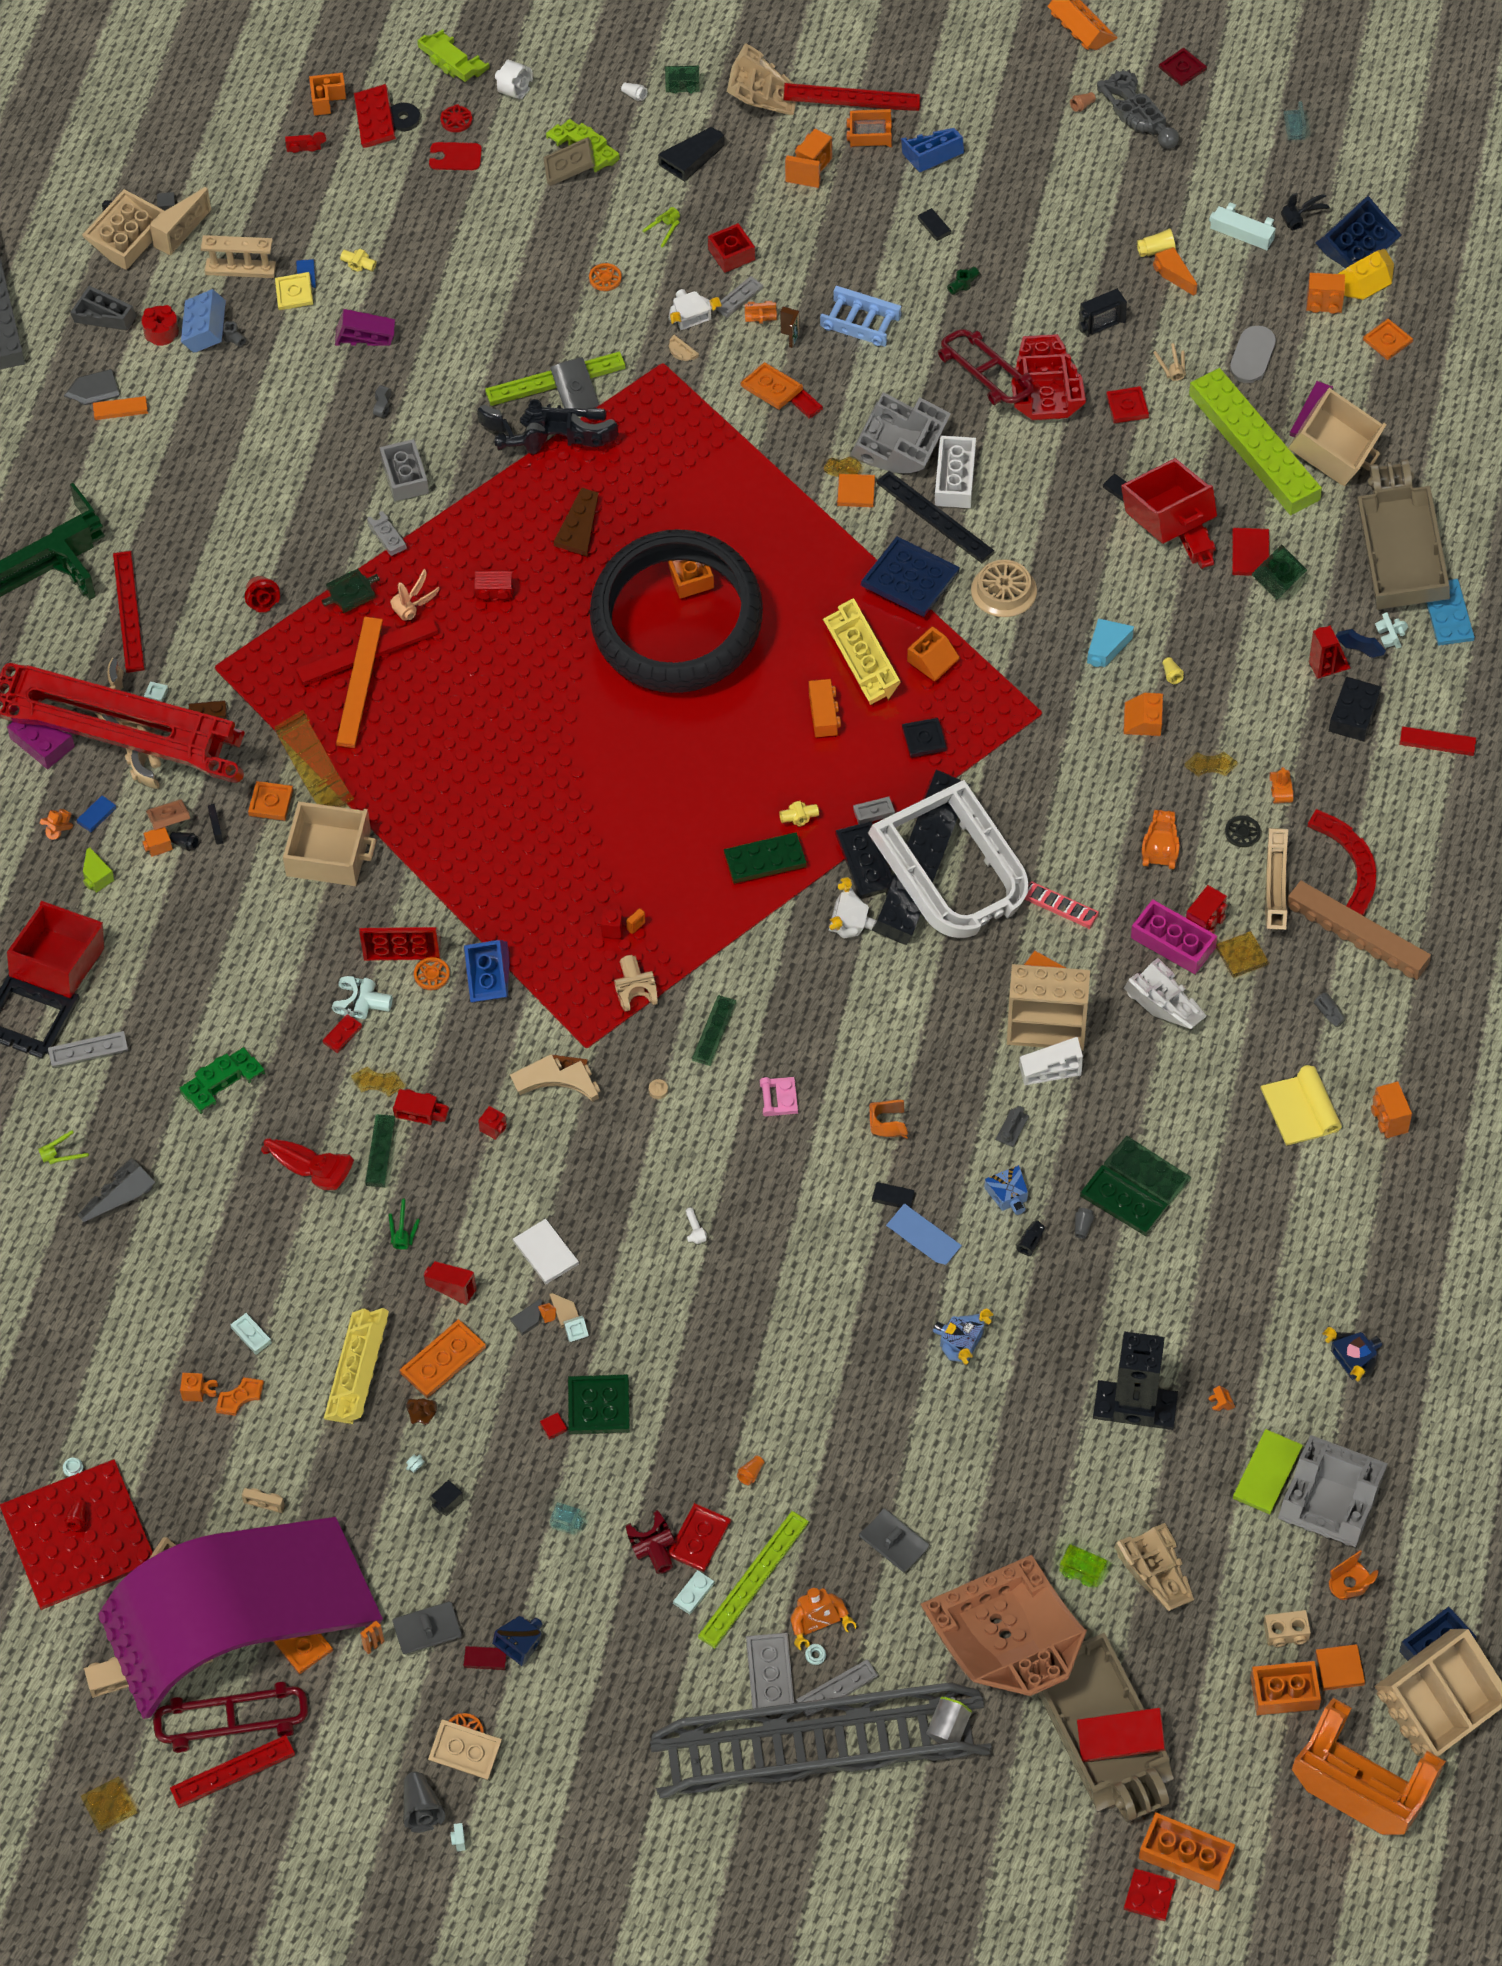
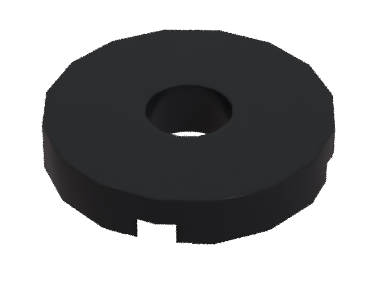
(405, 109)

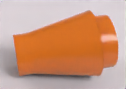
(748, 1473)

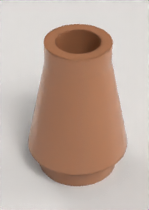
(1080, 102)

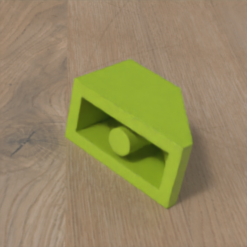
(96, 872)

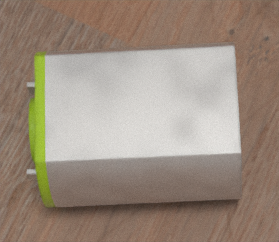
(948, 1721)

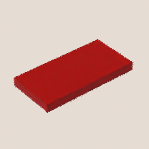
(1121, 1735)

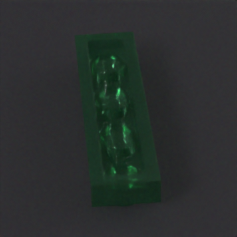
(714, 1030)
(380, 1150)

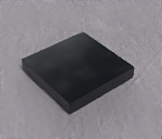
(924, 737)

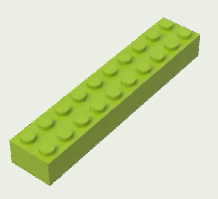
(1255, 441)

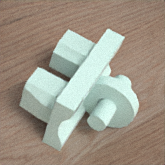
(1394, 629)

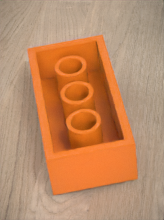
(1186, 1851)

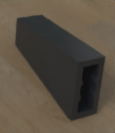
(691, 154)

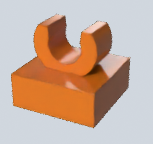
(1223, 1397)

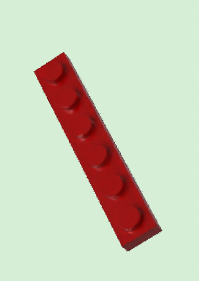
(232, 1771)

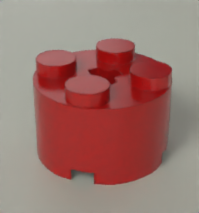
(160, 325)

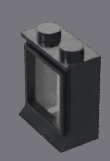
(1102, 312)

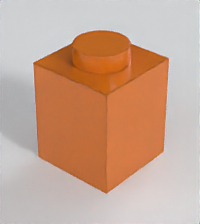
(157, 841)

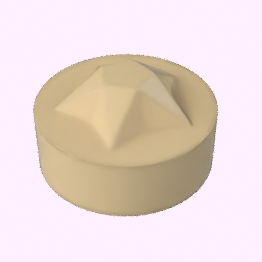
(658, 1089)

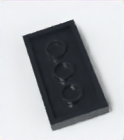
(864, 860)

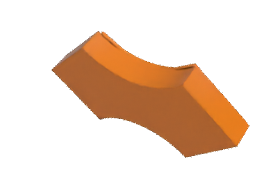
(247, 1391)

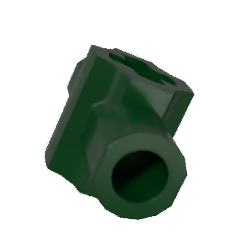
(963, 280)

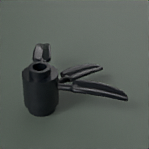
(1292, 214)

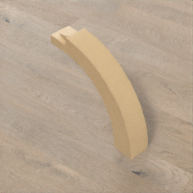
(1276, 879)

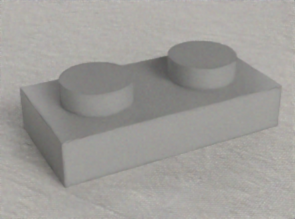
(873, 810)

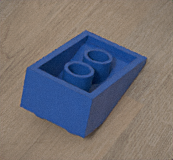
(487, 970)

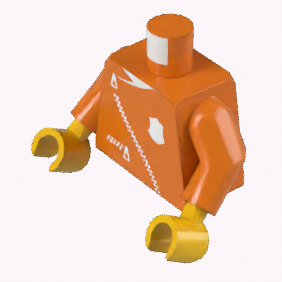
(816, 1612)

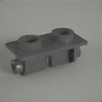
(1012, 1126)

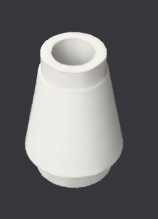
(634, 91)

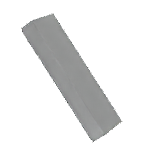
(739, 296)

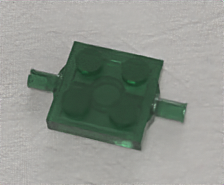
(350, 590)

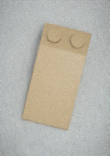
(179, 221)

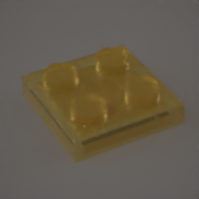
(1241, 954)
(108, 1804)

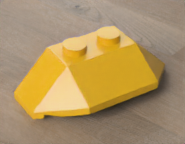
(1368, 275)

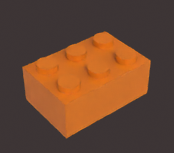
(1285, 1688)

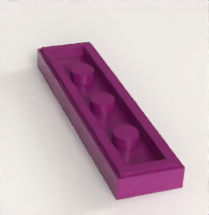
(1316, 393)

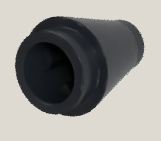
(185, 840)

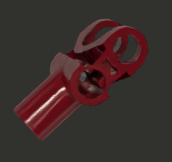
(653, 1543)

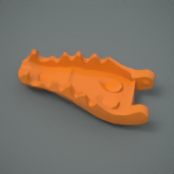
(1161, 840)

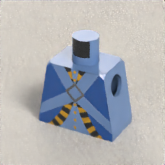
(1008, 1190)

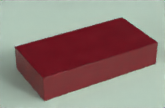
(484, 1658)

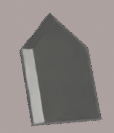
(93, 388)

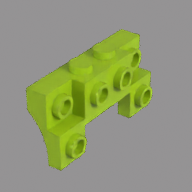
(450, 58)
(572, 132)

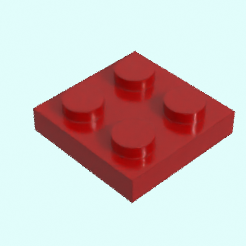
(1127, 404)
(1149, 1894)

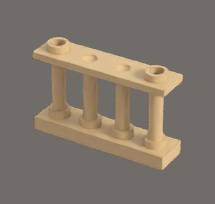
(238, 267)

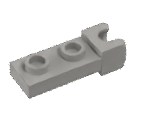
(386, 534)

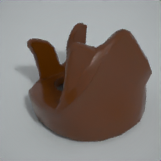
(421, 1410)

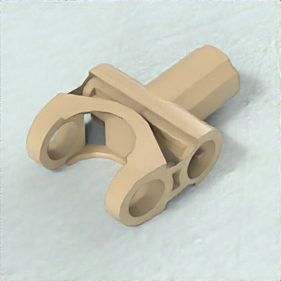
(634, 983)

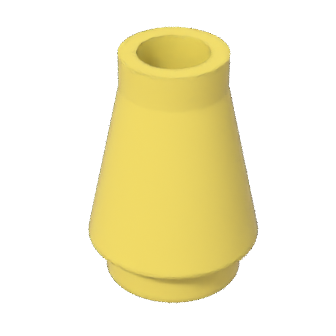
(1173, 672)

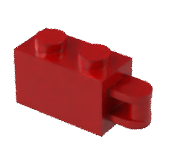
(1198, 546)
(419, 1107)

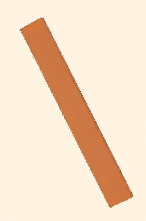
(359, 682)

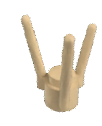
(1176, 371)

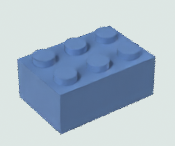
(203, 321)

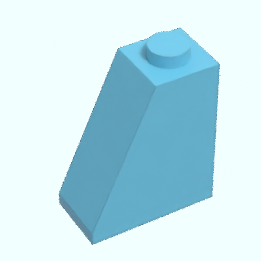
(1108, 641)

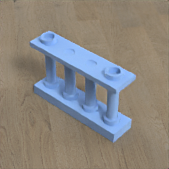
(861, 302)

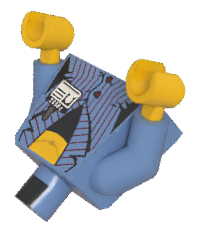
(962, 1335)

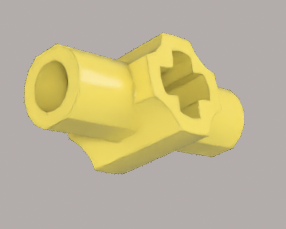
(358, 260)
(799, 813)

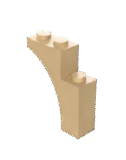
(547, 1073)

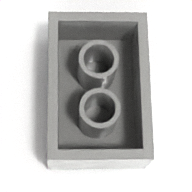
(404, 470)

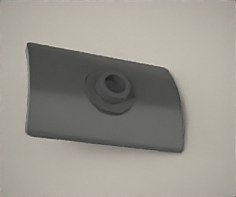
(574, 384)
(894, 1540)
(426, 1627)

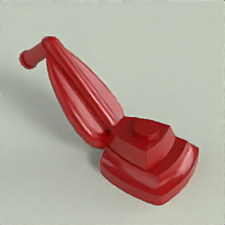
(326, 1169)

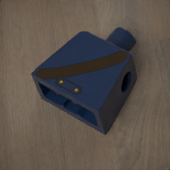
(518, 1638)

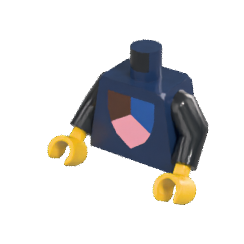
(1354, 1352)

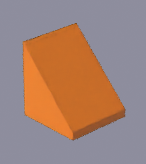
(548, 1312)

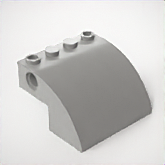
(900, 435)
(1332, 1491)

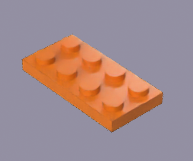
(442, 1358)

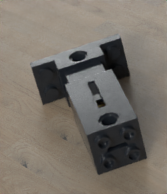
(1136, 1394)

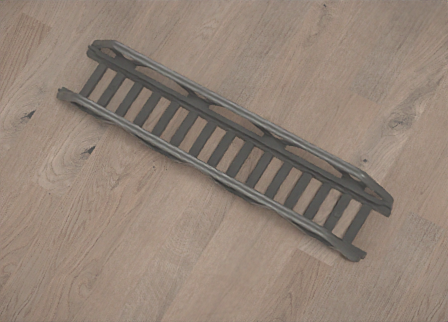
(777, 1727)

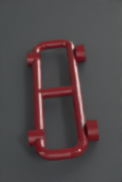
(995, 394)
(284, 1726)

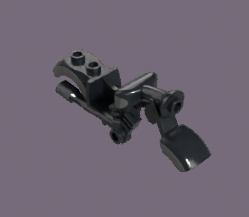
(546, 421)

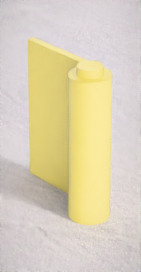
(1301, 1107)

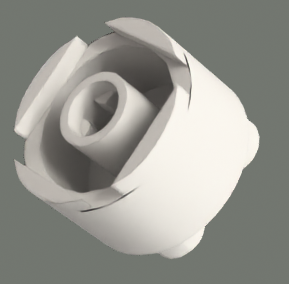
(513, 79)

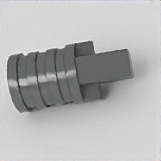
(1329, 1009)

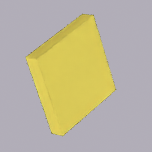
(294, 291)

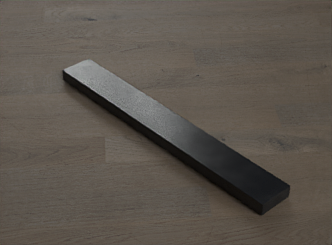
(935, 517)

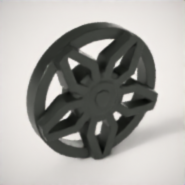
(1242, 831)

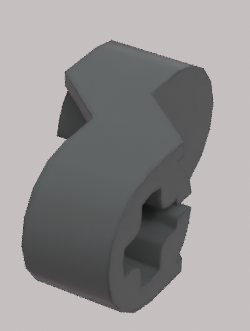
(382, 406)

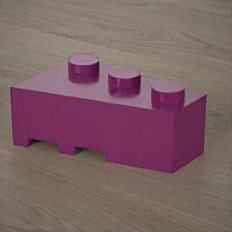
(41, 742)

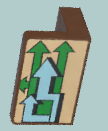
(790, 324)

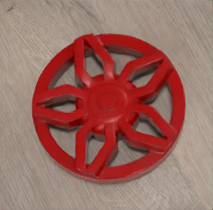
(456, 118)

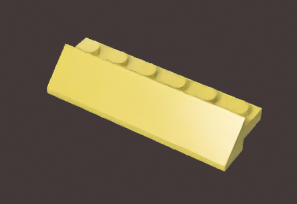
(862, 652)
(356, 1365)

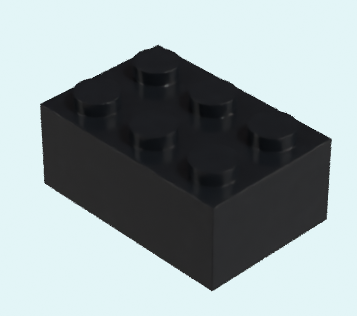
(1355, 709)

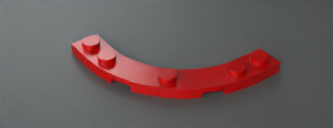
(1359, 853)

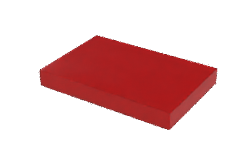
(1249, 549)
(699, 1537)

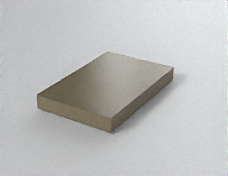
(569, 161)

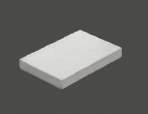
(545, 1251)

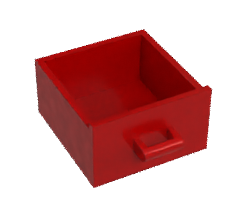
(1169, 500)
(56, 949)

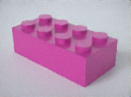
(1173, 936)

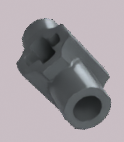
(231, 334)

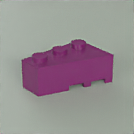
(364, 328)

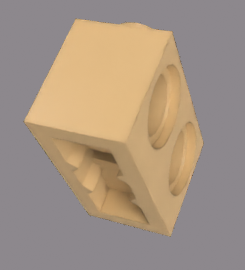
(1285, 1623)

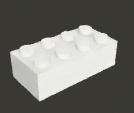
(955, 471)

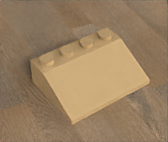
(123, 229)

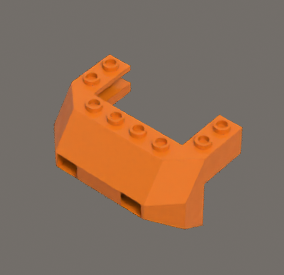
(1358, 1784)

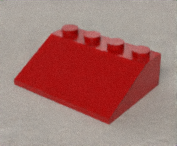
(400, 943)

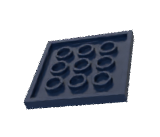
(910, 576)

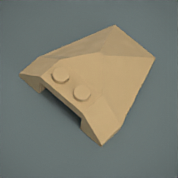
(758, 82)
(1156, 1566)

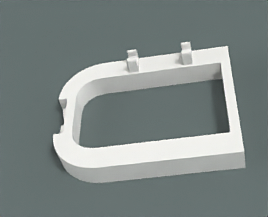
(918, 884)

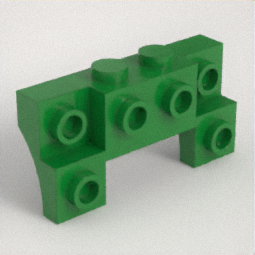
(218, 1076)

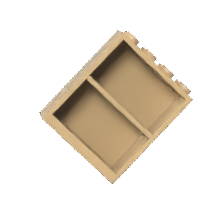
(1047, 1005)
(1442, 1693)

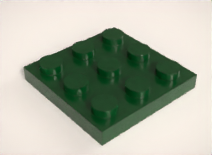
(598, 1404)

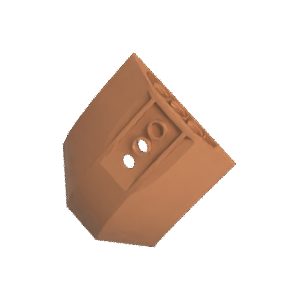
(1041, 1627)

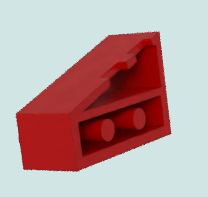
(1326, 653)

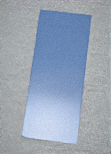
(923, 1235)

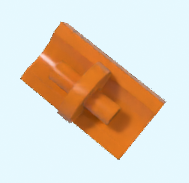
(760, 311)
(56, 823)

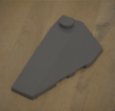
(129, 1184)

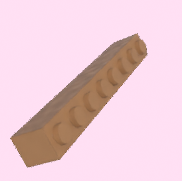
(1358, 930)

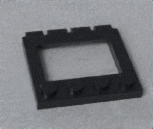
(23, 1042)

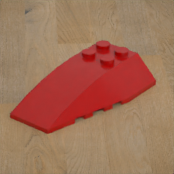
(1055, 379)

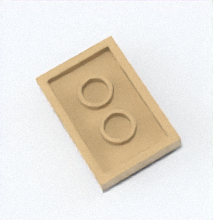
(465, 1749)

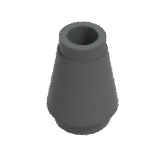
(1083, 1222)

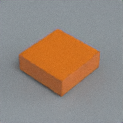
(635, 921)

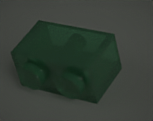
(682, 79)

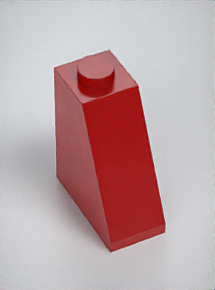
(451, 1281)

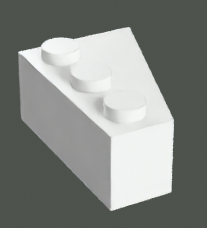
(1052, 1062)

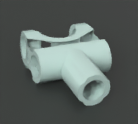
(366, 998)

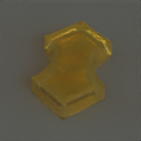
(1202, 764)
(369, 1080)

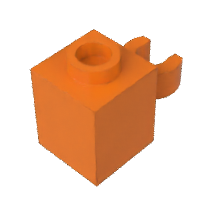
(194, 1387)

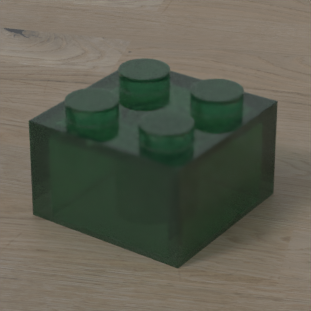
(1279, 572)

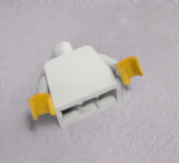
(691, 309)
(849, 913)

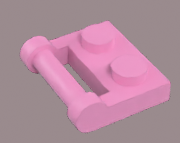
(785, 1096)

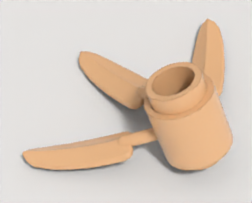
(401, 602)

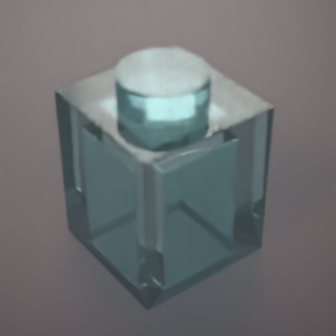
(566, 1518)

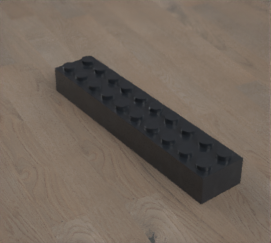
(927, 842)

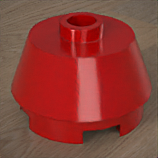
(261, 594)

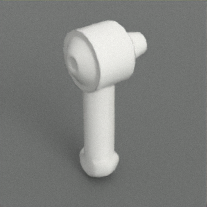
(697, 1235)

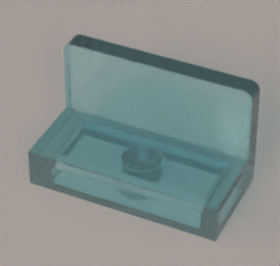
(1295, 123)

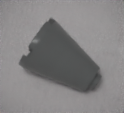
(420, 1804)

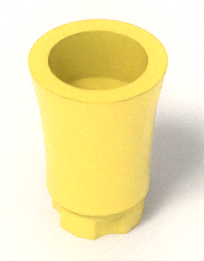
(1156, 243)

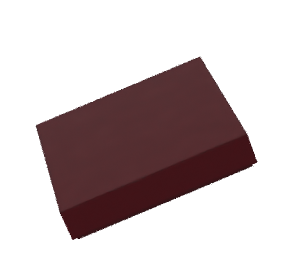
(1182, 66)

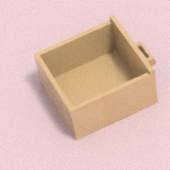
(1337, 437)
(328, 843)

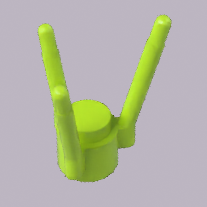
(669, 217)
(48, 1151)

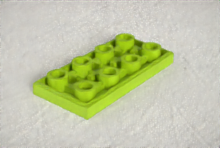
(1267, 1471)

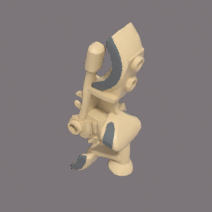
(133, 758)

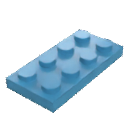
(1450, 617)

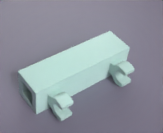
(1242, 227)

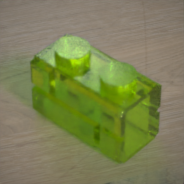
(1083, 1566)

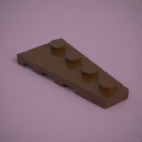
(577, 527)

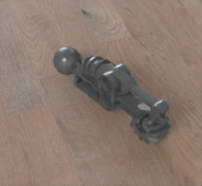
(1137, 109)

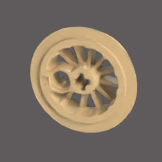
(1004, 587)

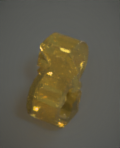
(845, 466)

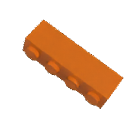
(1082, 23)

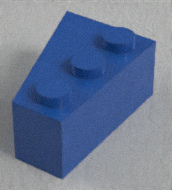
(932, 149)

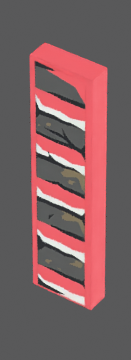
(1061, 905)

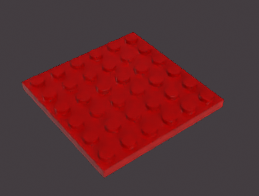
(74, 1562)

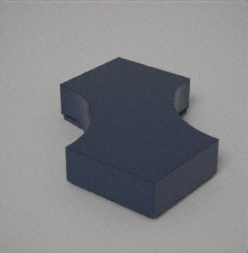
(1353, 640)

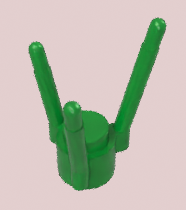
(401, 1239)

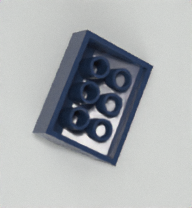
(1358, 234)

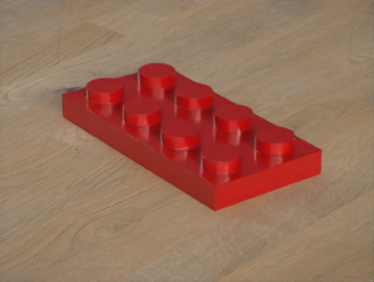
(374, 116)

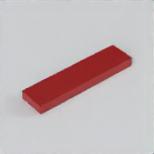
(1437, 741)

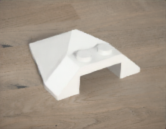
(1163, 996)

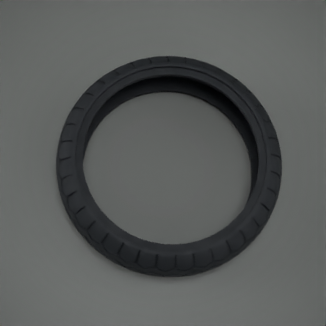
(664, 547)

